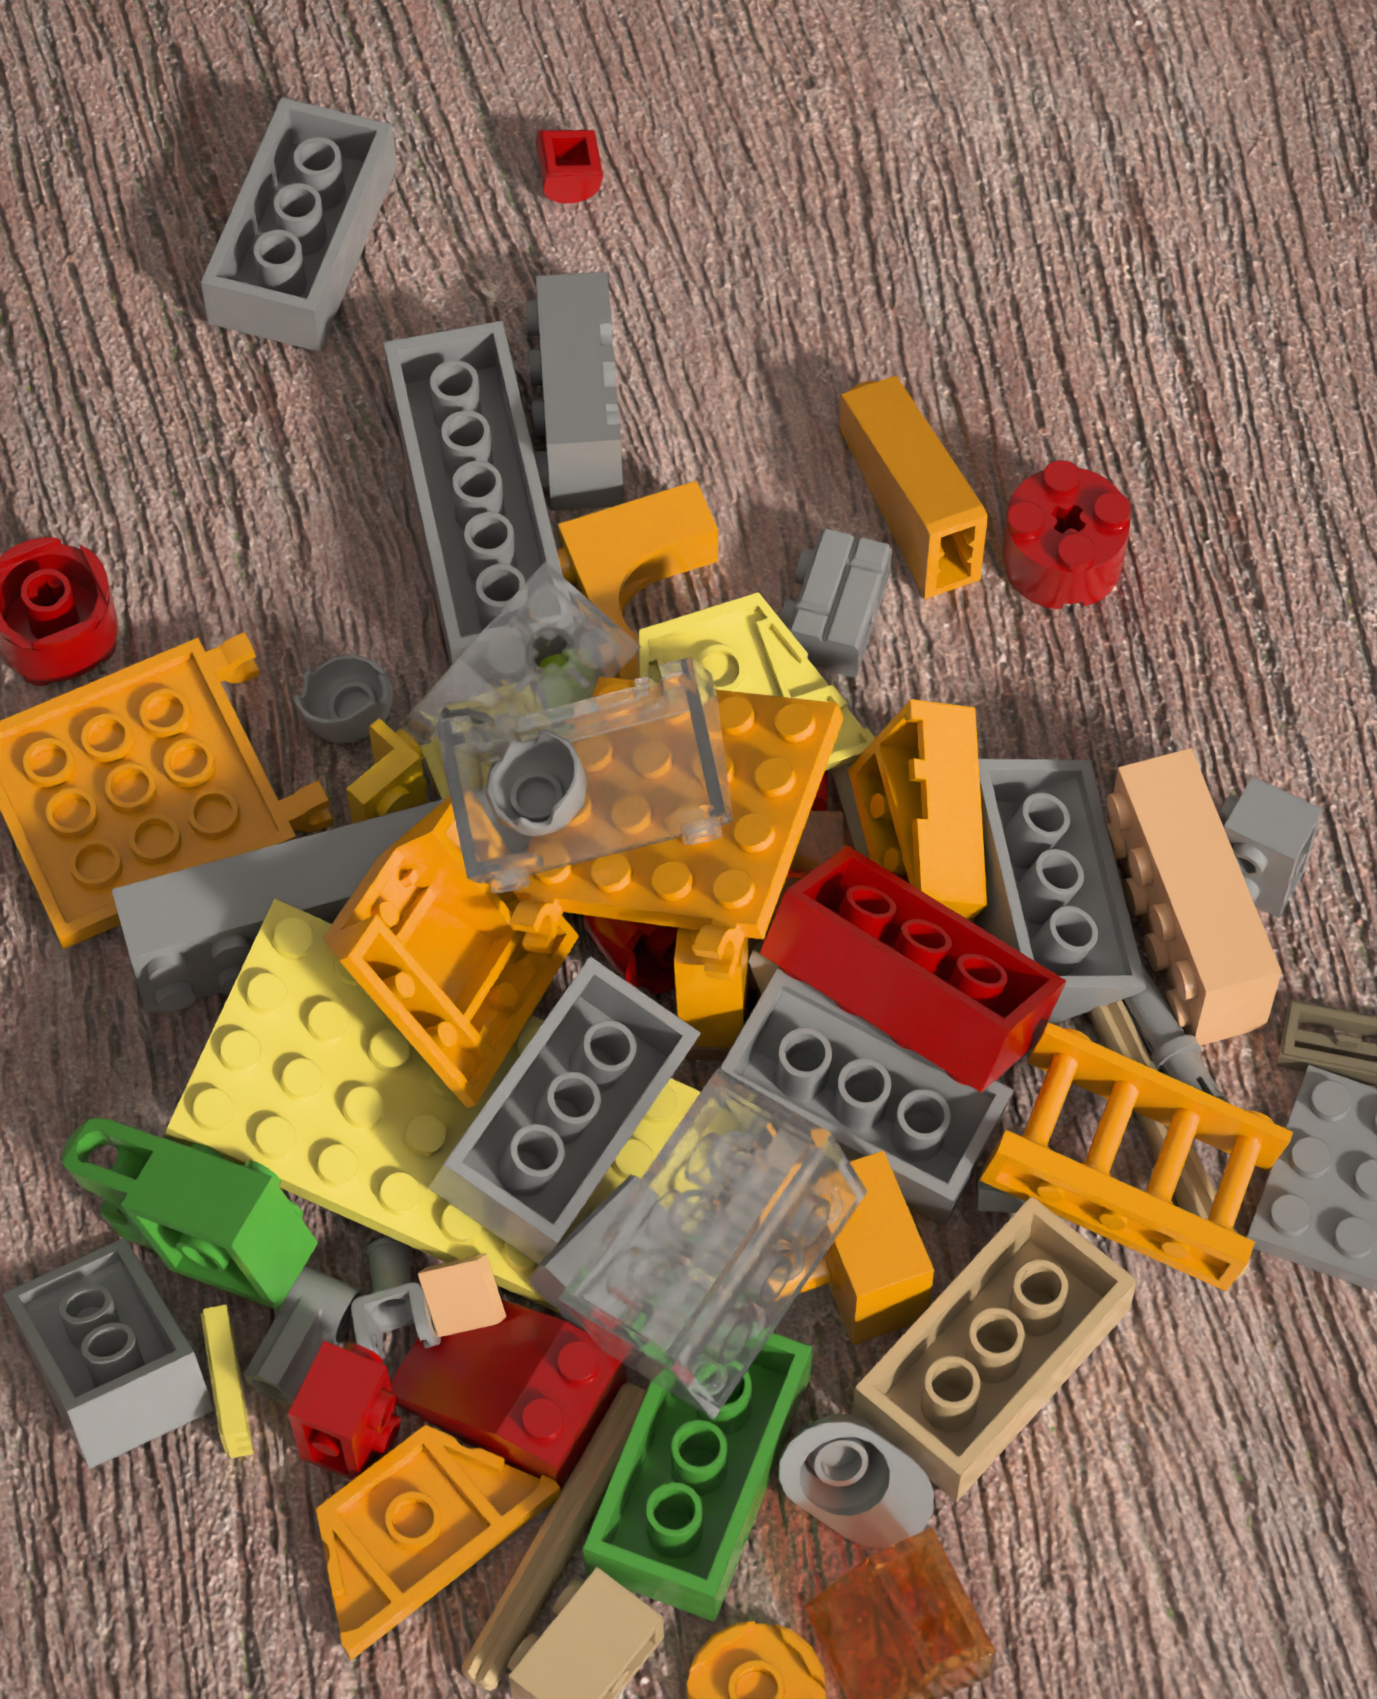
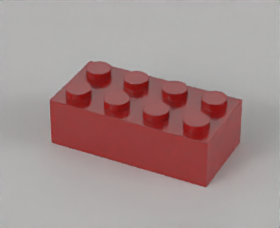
(912, 968)

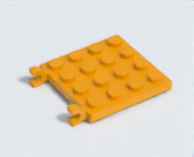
(140, 783)
(720, 886)

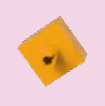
(877, 1260)

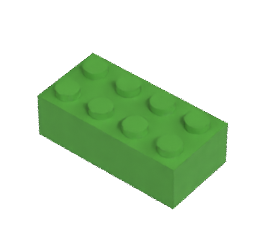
(696, 1484)

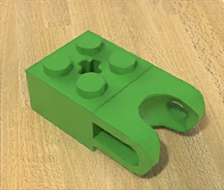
(196, 1210)

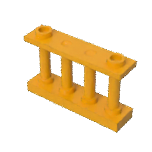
(1114, 1209)

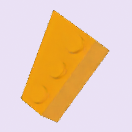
(924, 803)

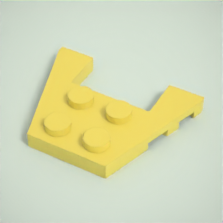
(749, 653)

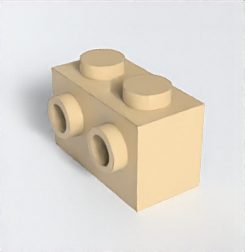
(590, 1646)

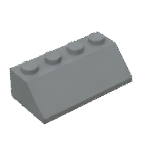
(1057, 880)
(868, 1092)

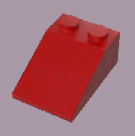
(514, 1389)

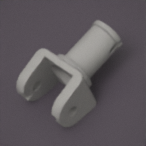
(394, 1298)

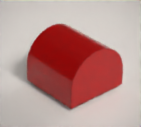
(569, 164)

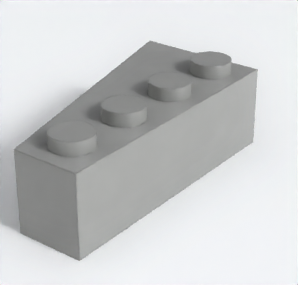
(578, 391)

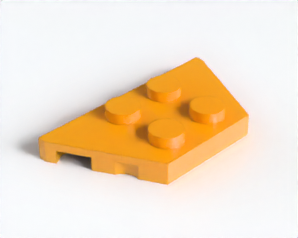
(417, 1527)

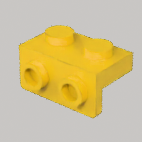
(394, 780)

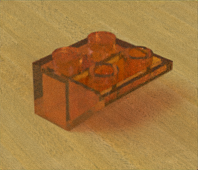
(902, 1625)

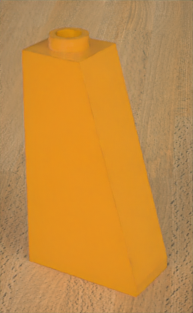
(915, 485)

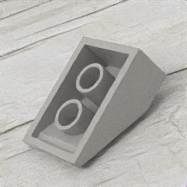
(109, 1352)

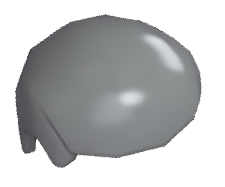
(344, 698)
(537, 785)

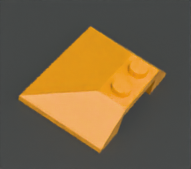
(444, 955)

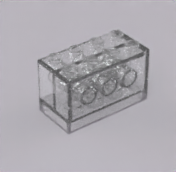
(715, 1242)

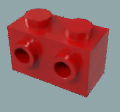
(344, 1410)

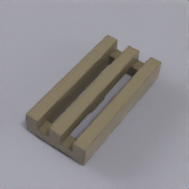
(1335, 1019)

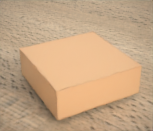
(462, 1295)

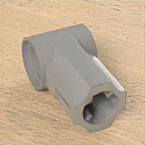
(311, 1313)

